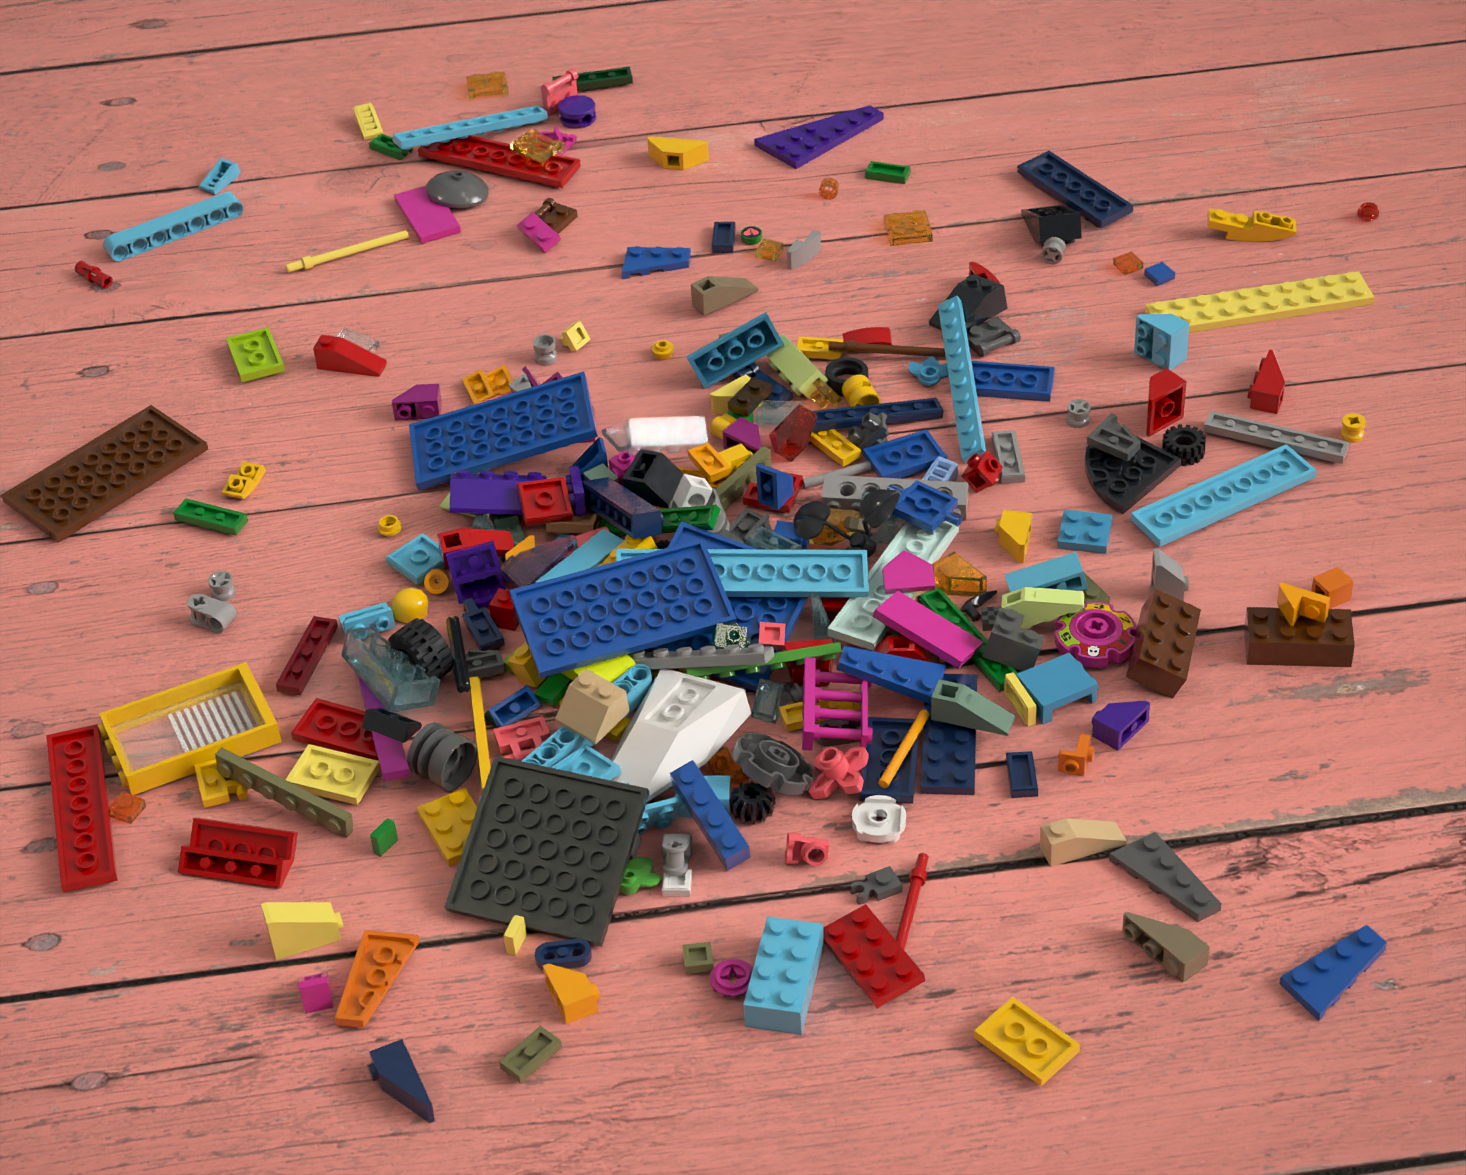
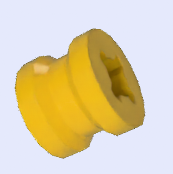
(1353, 427)

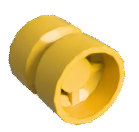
(860, 391)

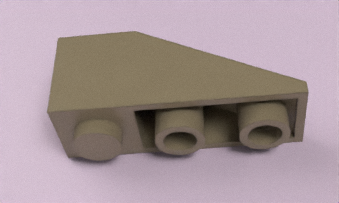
(717, 292)
(1170, 945)

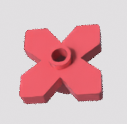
(838, 771)

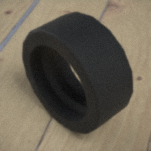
(843, 366)

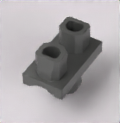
(873, 433)

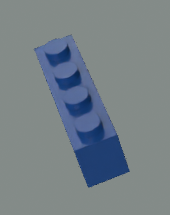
(710, 815)

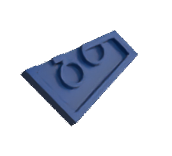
(647, 259)

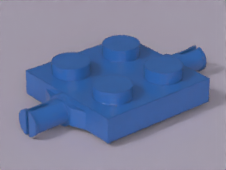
(925, 506)

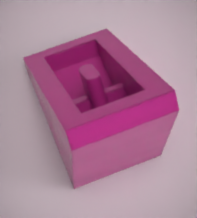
(315, 992)

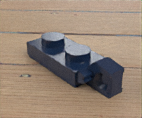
(481, 626)

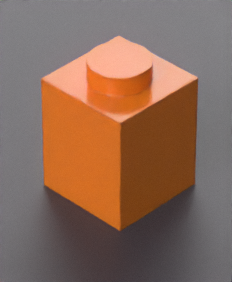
(1334, 585)

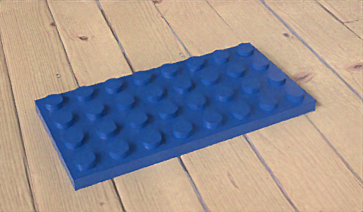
(502, 430)
(621, 607)

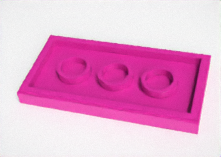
(426, 217)
(927, 629)

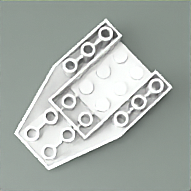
(677, 723)

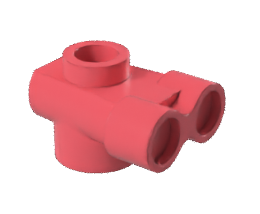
(805, 849)

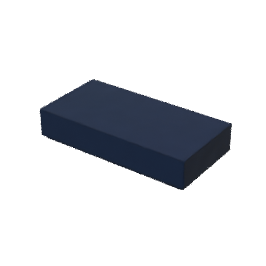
(723, 237)
(1021, 774)

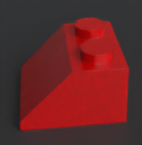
(1165, 400)

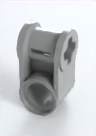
(210, 613)
(676, 853)

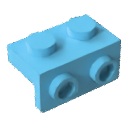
(377, 617)

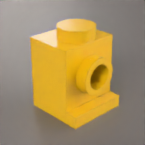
(735, 456)

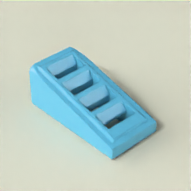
(224, 168)

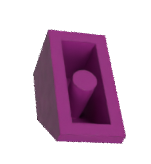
(742, 433)

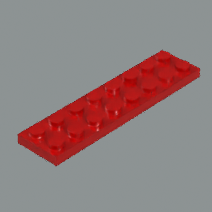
(499, 159)
(81, 808)

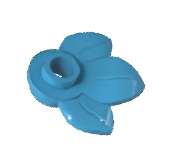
(929, 372)

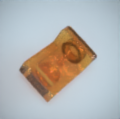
(724, 765)

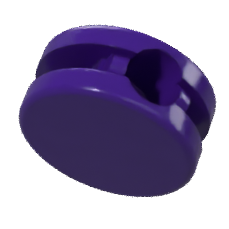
(577, 111)

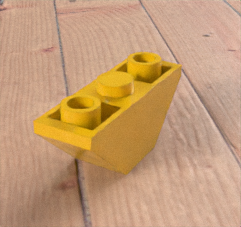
(677, 153)

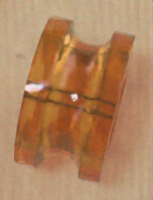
(827, 194)

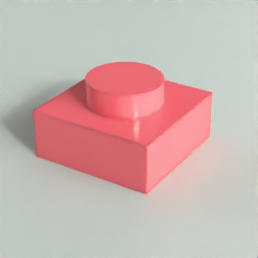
(772, 635)

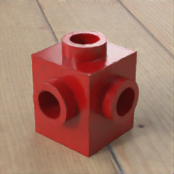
(982, 471)

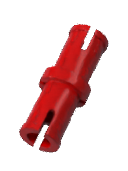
(100, 278)

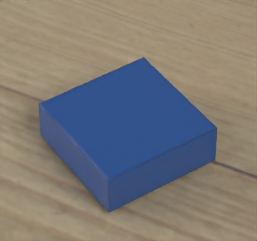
(1159, 273)

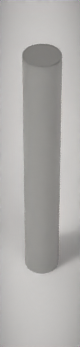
(848, 471)

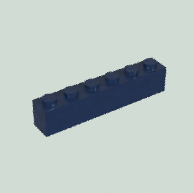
(622, 508)

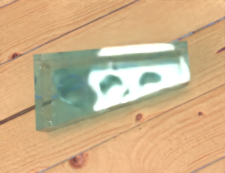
(388, 672)

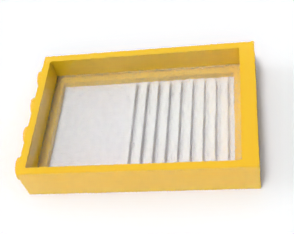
(187, 725)

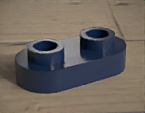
(564, 953)

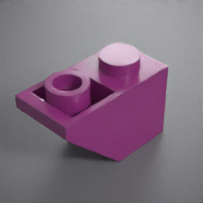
(418, 402)

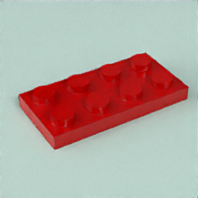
(335, 728)
(872, 956)

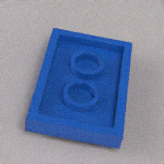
(903, 455)

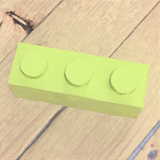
(795, 368)

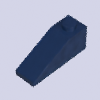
(400, 1079)

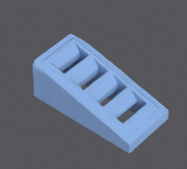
(943, 468)

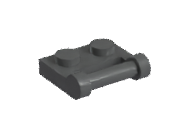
(991, 336)

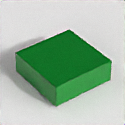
(384, 837)

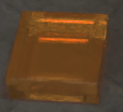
(1128, 263)

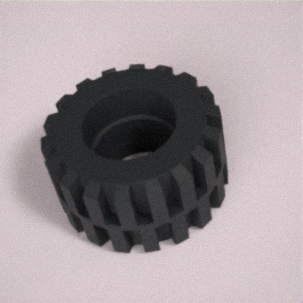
(423, 647)

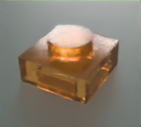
(127, 807)

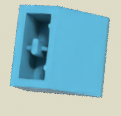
(1161, 339)

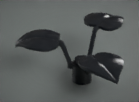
(875, 507)

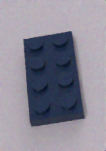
(886, 739)

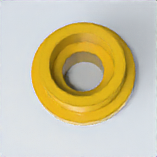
(662, 349)
(389, 525)

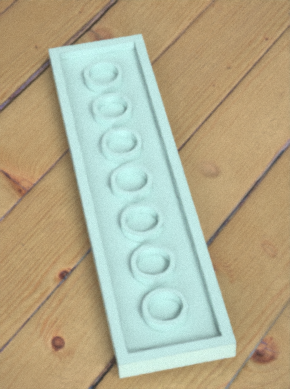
(856, 620)

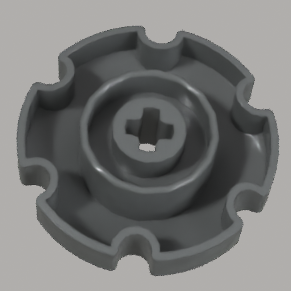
(773, 764)

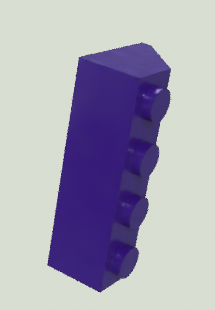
(487, 492)

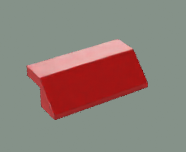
(238, 852)

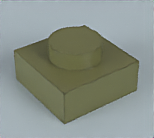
(698, 957)

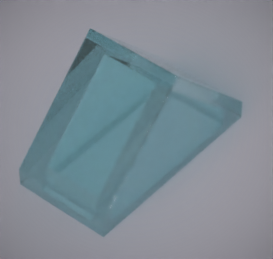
(768, 699)

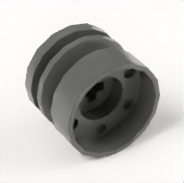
(442, 756)

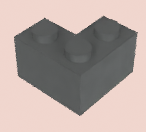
(1010, 643)

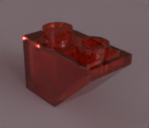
(793, 433)

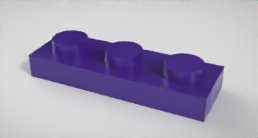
(575, 490)

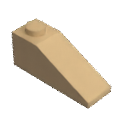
(1078, 838)

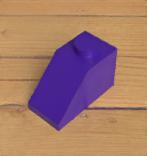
(1120, 722)

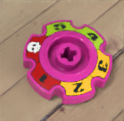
(1096, 635)

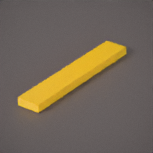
(480, 730)

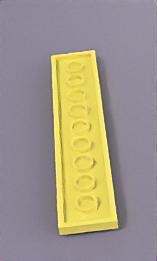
(1268, 302)

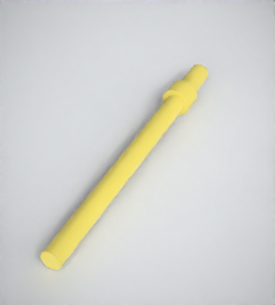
(308, 261)

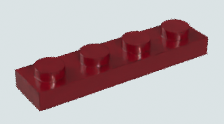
(306, 655)

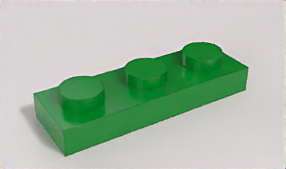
(210, 516)

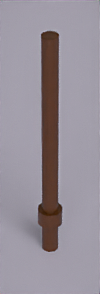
(852, 347)

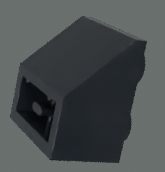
(653, 478)

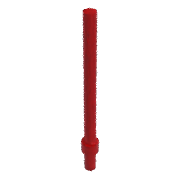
(917, 879)

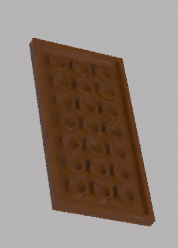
(104, 473)

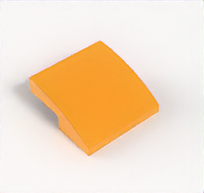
(489, 385)

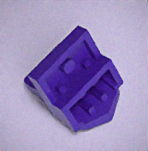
(476, 573)

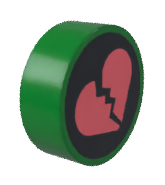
(751, 235)

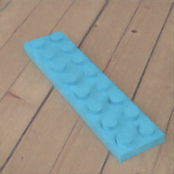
(1222, 495)

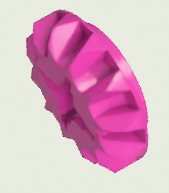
(721, 976)

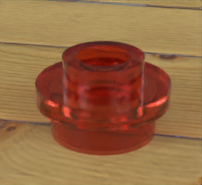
(1368, 211)

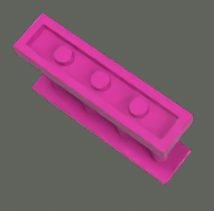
(813, 712)

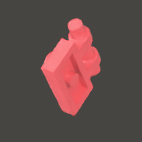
(521, 735)

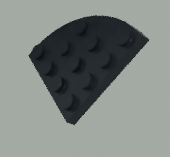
(1124, 482)

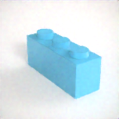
(1058, 573)

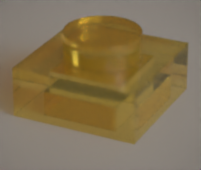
(769, 249)

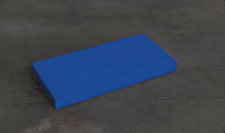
(1013, 380)

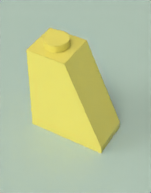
(300, 926)

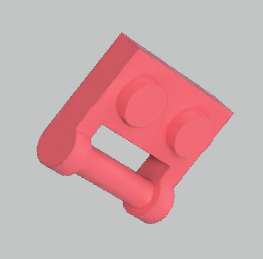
(557, 90)

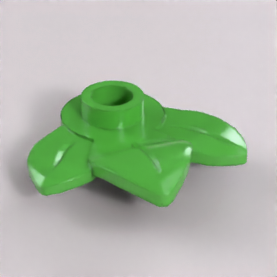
(638, 875)

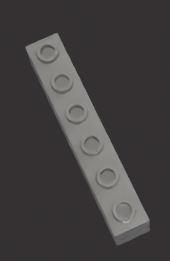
(846, 491)

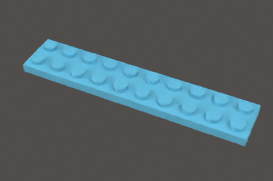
(785, 572)

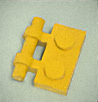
(213, 786)

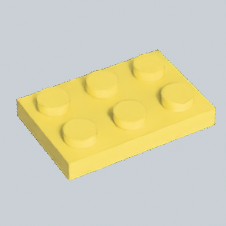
(333, 774)

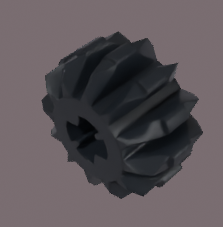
(752, 802)

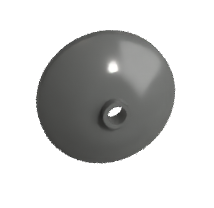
(457, 189)

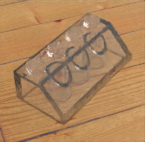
(657, 434)

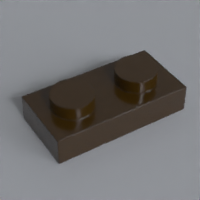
(750, 397)

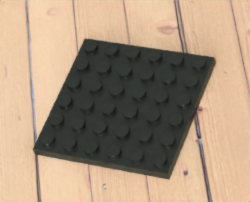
(548, 850)

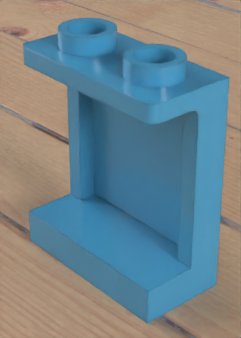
(1057, 684)

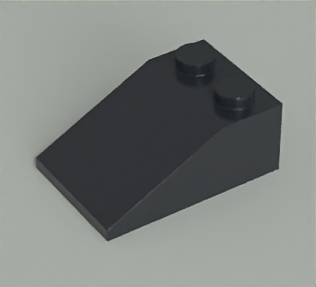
(1053, 222)
(979, 299)

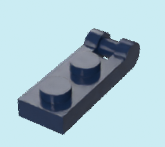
(778, 393)

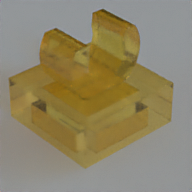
(824, 393)

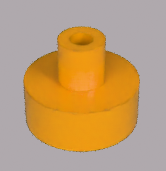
(432, 585)

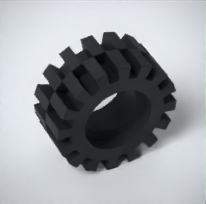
(1185, 443)

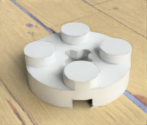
(879, 831)

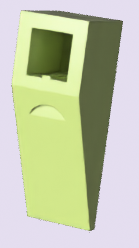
(1042, 604)

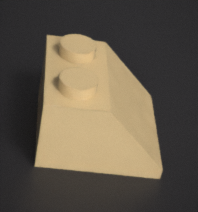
(592, 706)

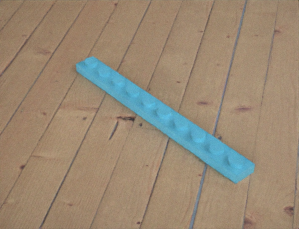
(961, 378)

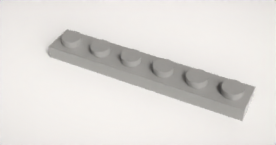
(1276, 436)
(705, 657)

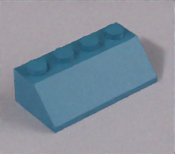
(735, 350)

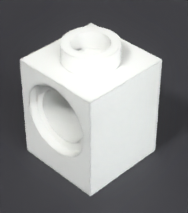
(691, 486)

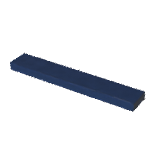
(895, 411)

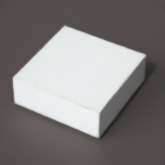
(677, 885)

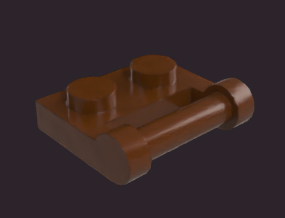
(559, 216)

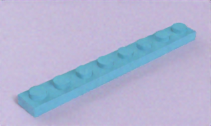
(464, 128)

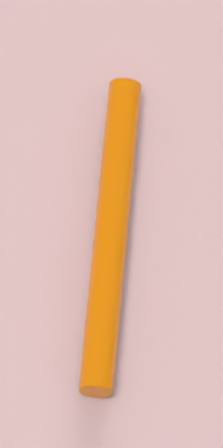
(904, 748)

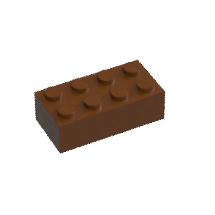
(1163, 643)
(1307, 643)

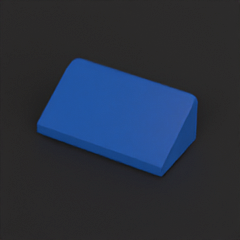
(513, 708)

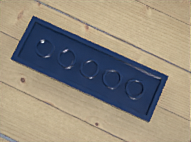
(1075, 189)
(949, 751)

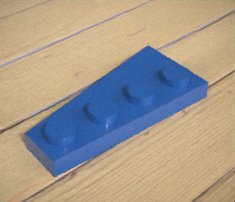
(893, 672)
(1328, 974)

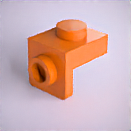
(1077, 761)

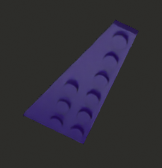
(808, 141)

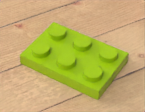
(255, 354)

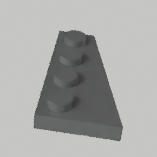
(1167, 874)

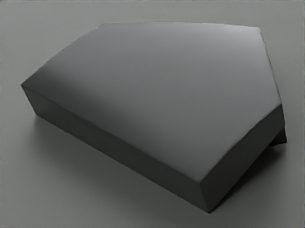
(747, 523)

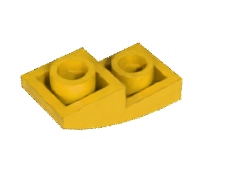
(244, 481)

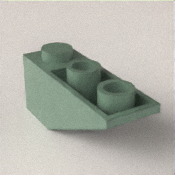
(967, 708)

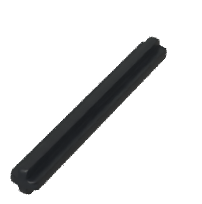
(458, 654)

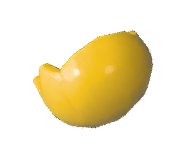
(409, 604)

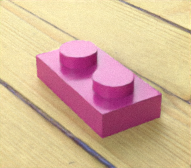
(538, 232)

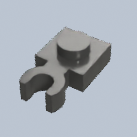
(878, 884)

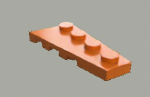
(372, 974)

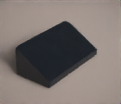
(390, 724)

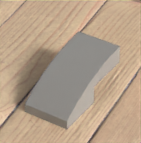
(802, 252)

